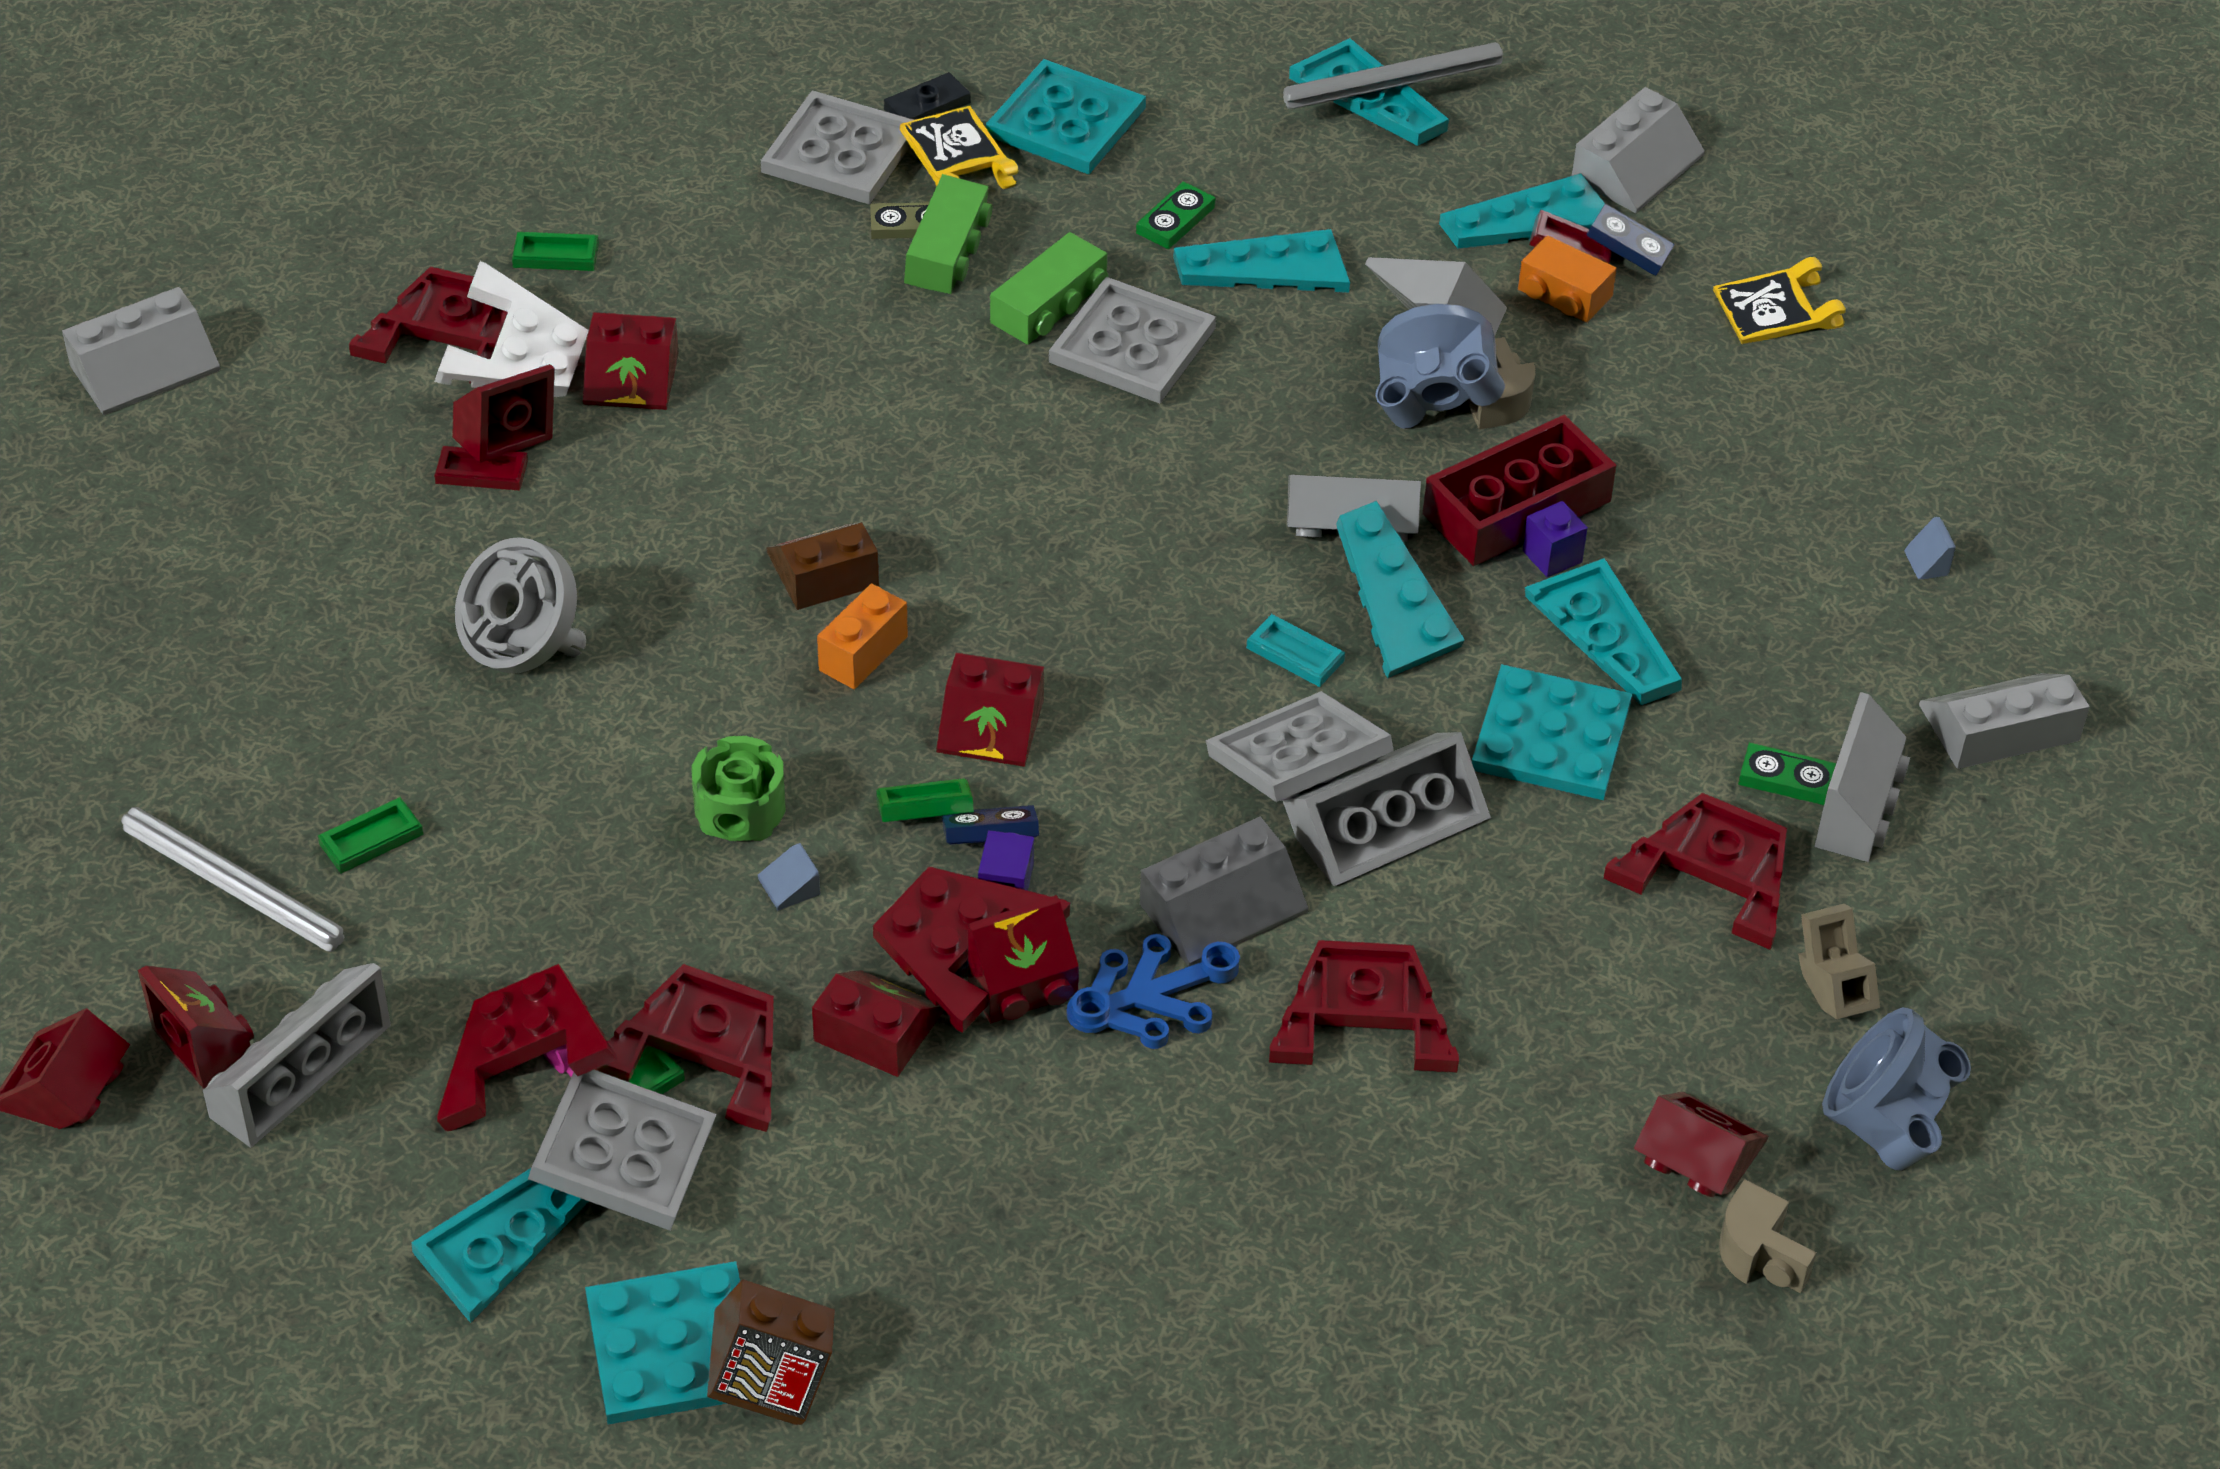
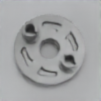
(543, 611)

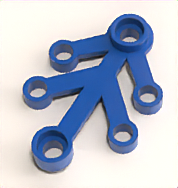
(1150, 993)

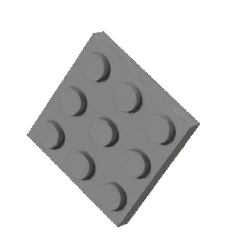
(838, 147)
(1132, 339)
(1299, 746)
(623, 1147)

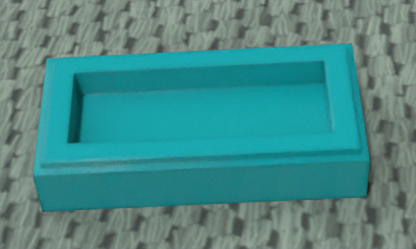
(1295, 650)

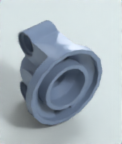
(1436, 362)
(1896, 1087)

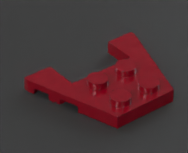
(434, 310)
(1721, 848)
(930, 934)
(1369, 989)
(711, 1025)
(514, 1028)

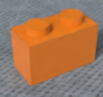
(1567, 278)
(862, 636)

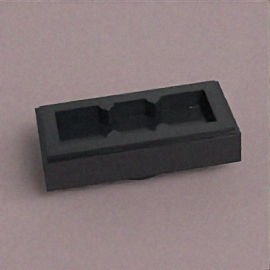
(929, 98)

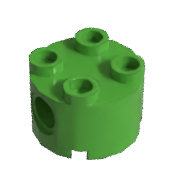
(738, 789)

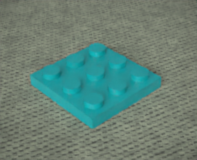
(1066, 116)
(1551, 732)
(657, 1340)

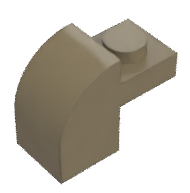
(1517, 392)
(1833, 967)
(1753, 1240)

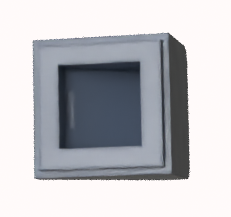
(1931, 551)
(790, 878)

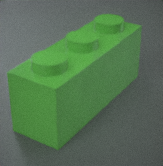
(948, 235)
(1048, 288)

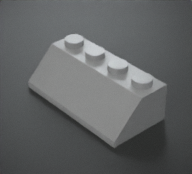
(1388, 807)
(299, 1054)

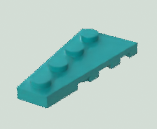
(1393, 109)
(1515, 213)
(1288, 260)
(1401, 604)
(1608, 628)
(494, 1240)

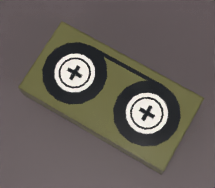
(896, 219)

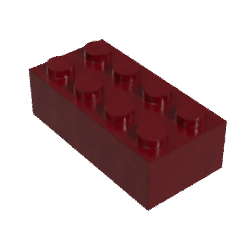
(1487, 498)

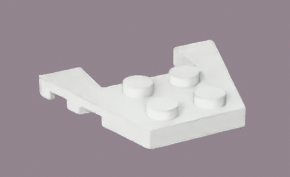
(529, 339)

